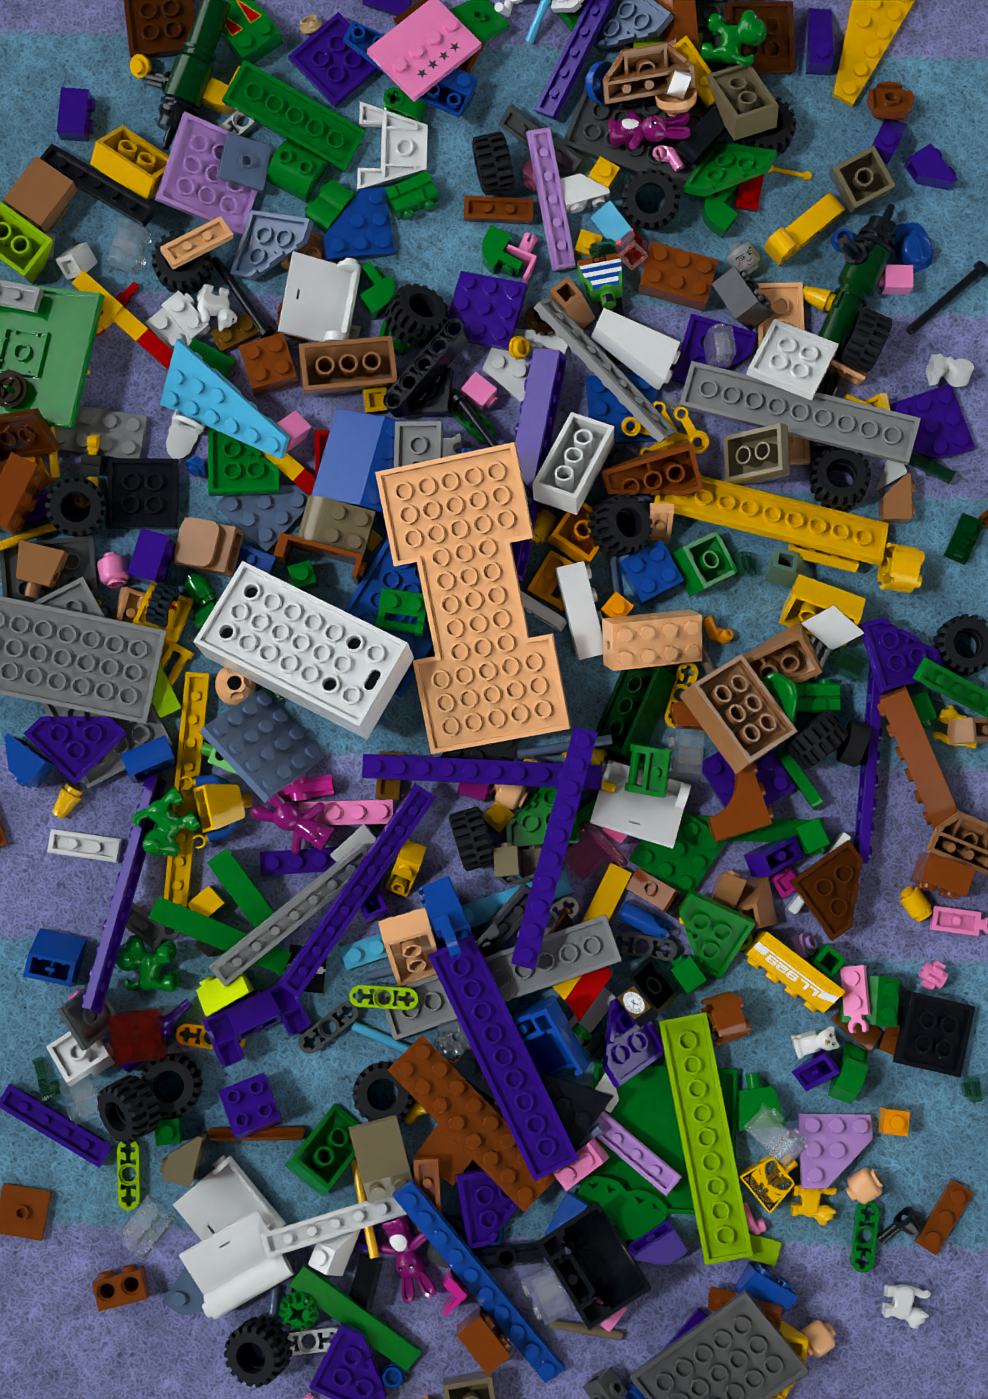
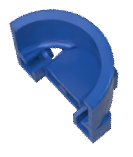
(550, 1038)

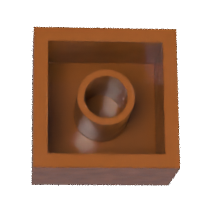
(268, 364)
(943, 875)
(484, 1340)

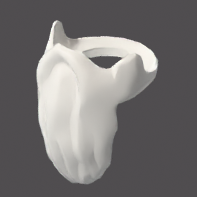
(182, 435)

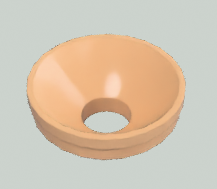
(675, 106)
(229, 696)

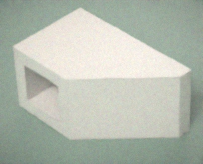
(582, 192)

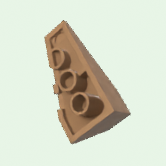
(786, 653)

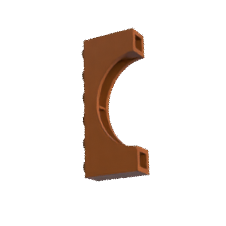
(746, 807)

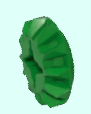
(298, 1301)

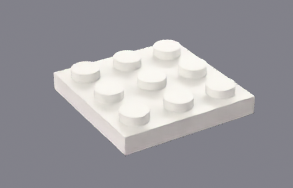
(792, 359)

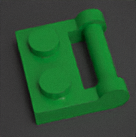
(405, 604)
(655, 770)

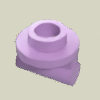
(804, 944)

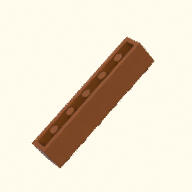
(918, 755)

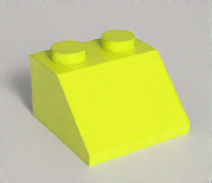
(216, 996)

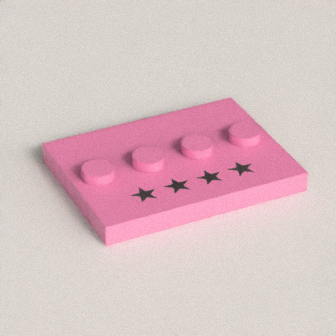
(424, 48)

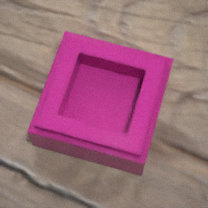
(781, 882)

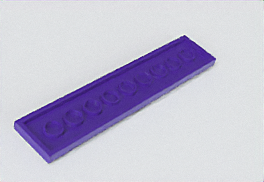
(503, 1059)

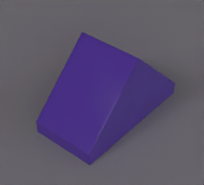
(374, 905)
(816, 1070)

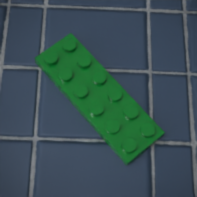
(293, 115)

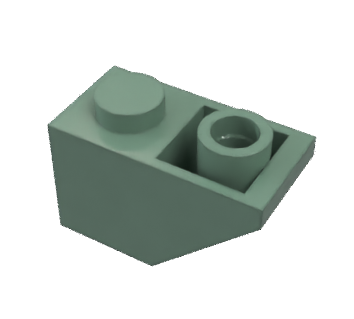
(785, 566)

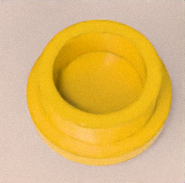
(140, 65)
(519, 347)

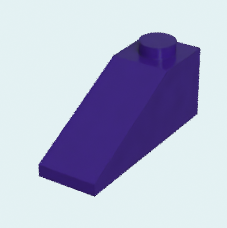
(819, 42)

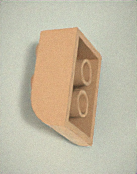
(408, 944)

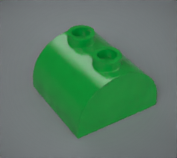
(295, 170)

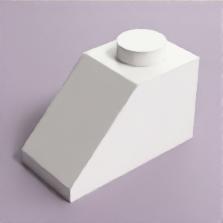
(333, 1254)

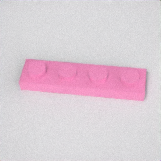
(352, 812)

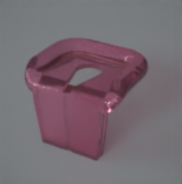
(588, 855)

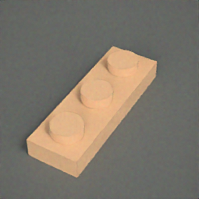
(196, 242)

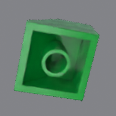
(704, 563)
(882, 1000)

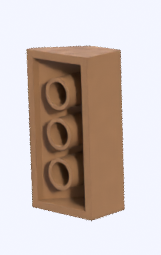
(347, 365)

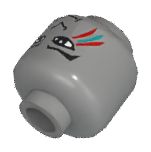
(743, 257)

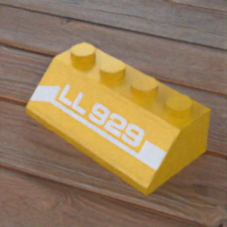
(793, 972)

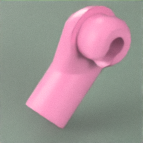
(668, 154)
(754, 1227)

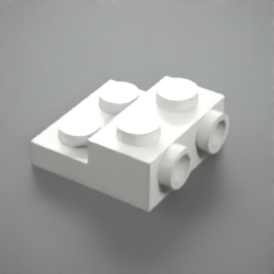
(178, 320)
(79, 1063)

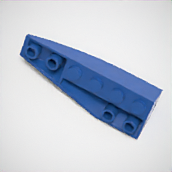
(450, 94)

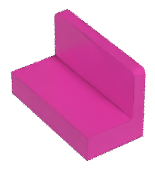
(456, 1288)

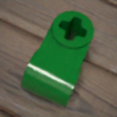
(403, 105)

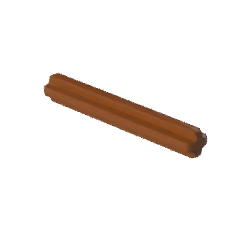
(271, 1133)

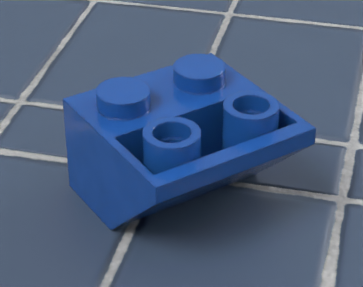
(55, 957)
(763, 1286)

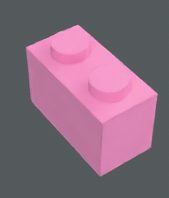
(590, 1158)

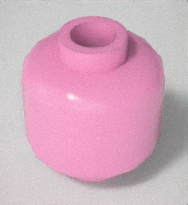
(113, 570)

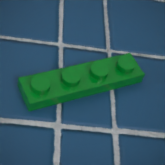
(952, 686)

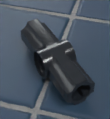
(523, 1254)

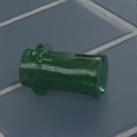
(603, 248)

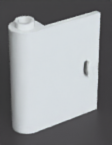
(323, 301)
(639, 814)
(224, 1199)

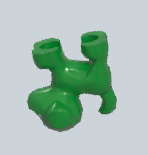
(749, 31)
(162, 839)
(134, 956)

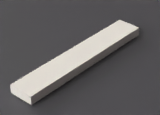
(329, 1226)

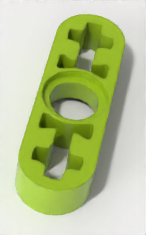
(402, 1005)
(135, 1192)

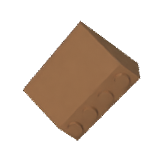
(738, 713)

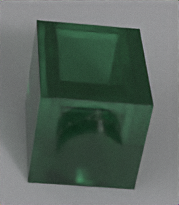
(847, 663)

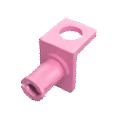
(524, 254)

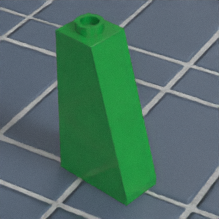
(241, 886)

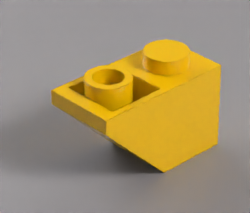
(405, 868)

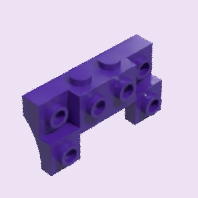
(251, 1016)

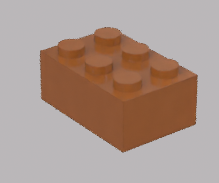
(677, 276)
(18, 492)

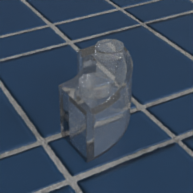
(776, 1136)

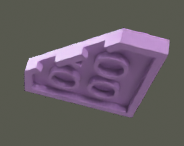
(831, 1144)

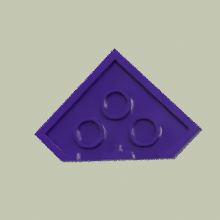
(693, 347)
(894, 653)
(75, 742)
(628, 1046)
(482, 1207)
(348, 1368)

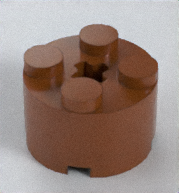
(726, 1017)

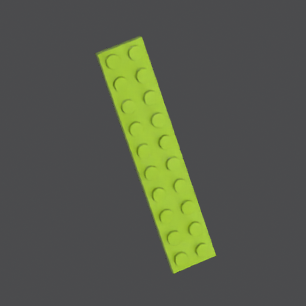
(705, 1138)

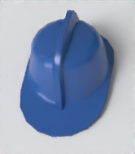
(913, 246)

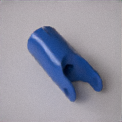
(644, 920)

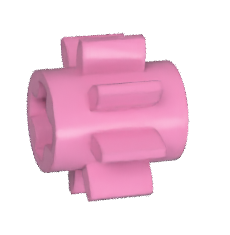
(933, 975)

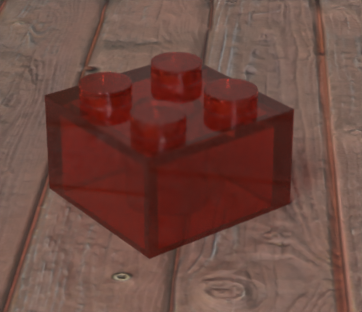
(137, 1035)

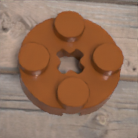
(897, 108)

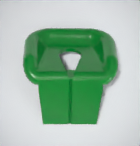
(785, 690)

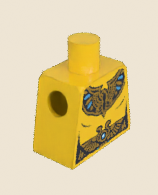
(768, 1181)

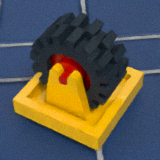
(164, 610)

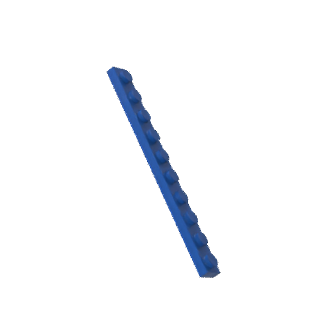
(479, 1280)

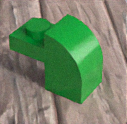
(717, 213)
(495, 255)
(380, 294)
(853, 1072)

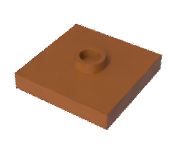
(24, 1211)

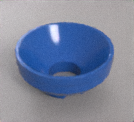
(598, 71)

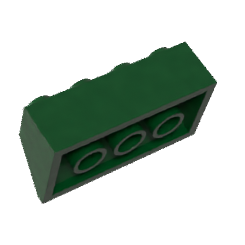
(635, 708)

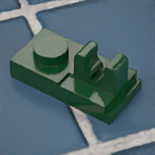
(963, 538)

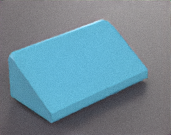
(610, 222)

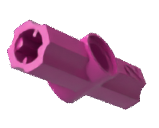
(307, 788)

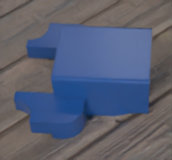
(445, 914)

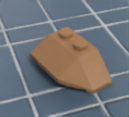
(643, 72)
(962, 841)

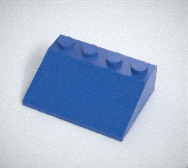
(353, 453)

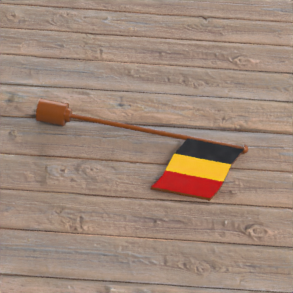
(579, 991)

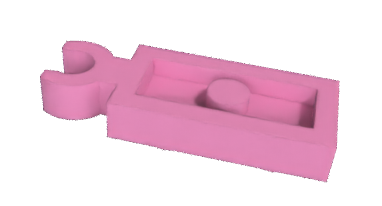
(957, 921)
(855, 996)

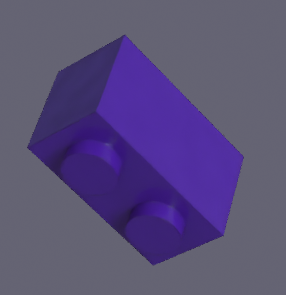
(75, 114)

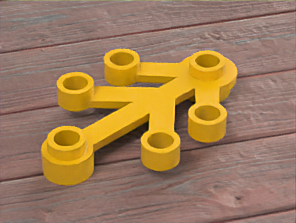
(676, 437)

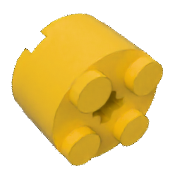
(900, 568)

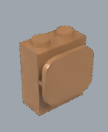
(41, 195)
(208, 546)

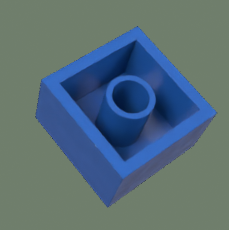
(650, 572)

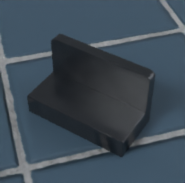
(366, 1280)

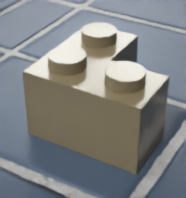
(514, 864)

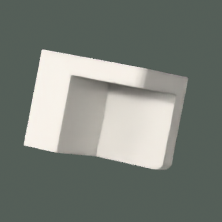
(76, 260)

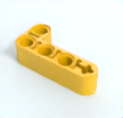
(787, 241)

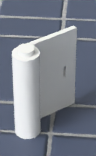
(237, 1269)

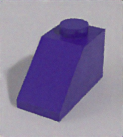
(888, 138)
(773, 856)
(658, 1245)

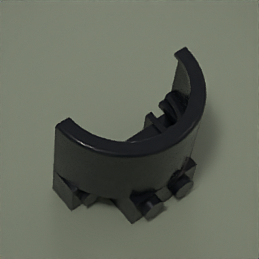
(596, 1267)

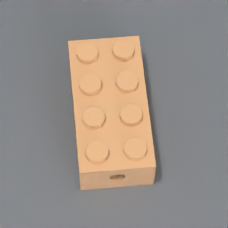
(652, 639)

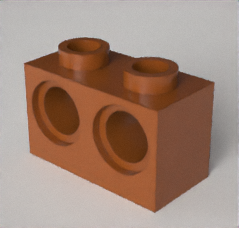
(123, 1292)

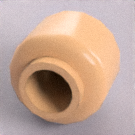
(510, 796)
(864, 1185)
(819, 1338)

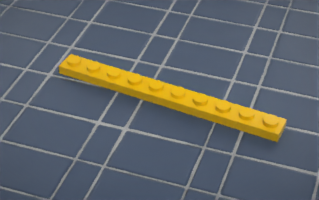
(189, 764)

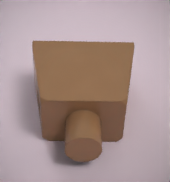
(39, 567)

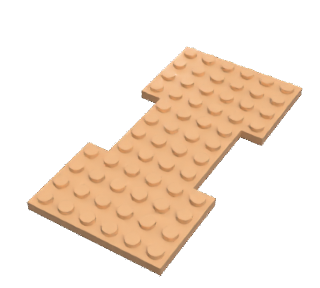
(459, 528)

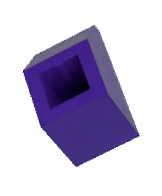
(929, 168)

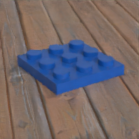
(607, 409)

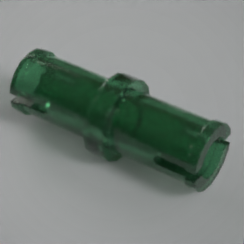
(931, 467)

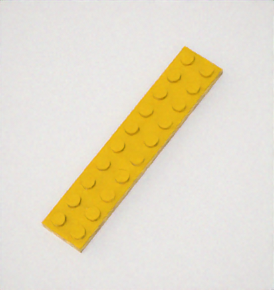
(783, 519)

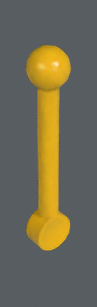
(807, 175)

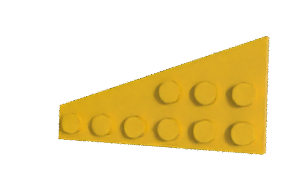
(866, 38)

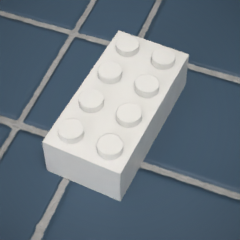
(573, 463)

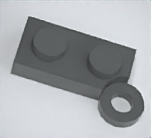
(148, 930)

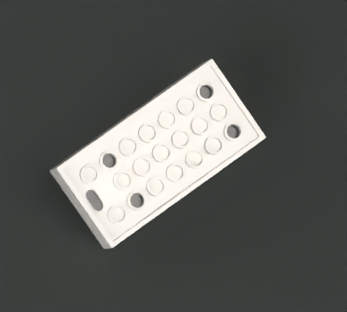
(304, 649)

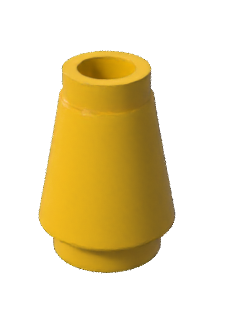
(818, 297)
(67, 799)

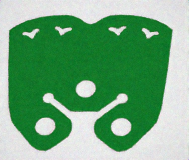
(623, 1208)

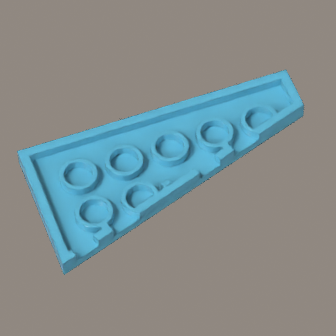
(217, 403)

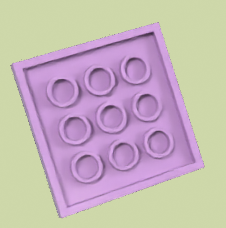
(192, 174)

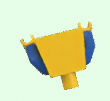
(218, 806)

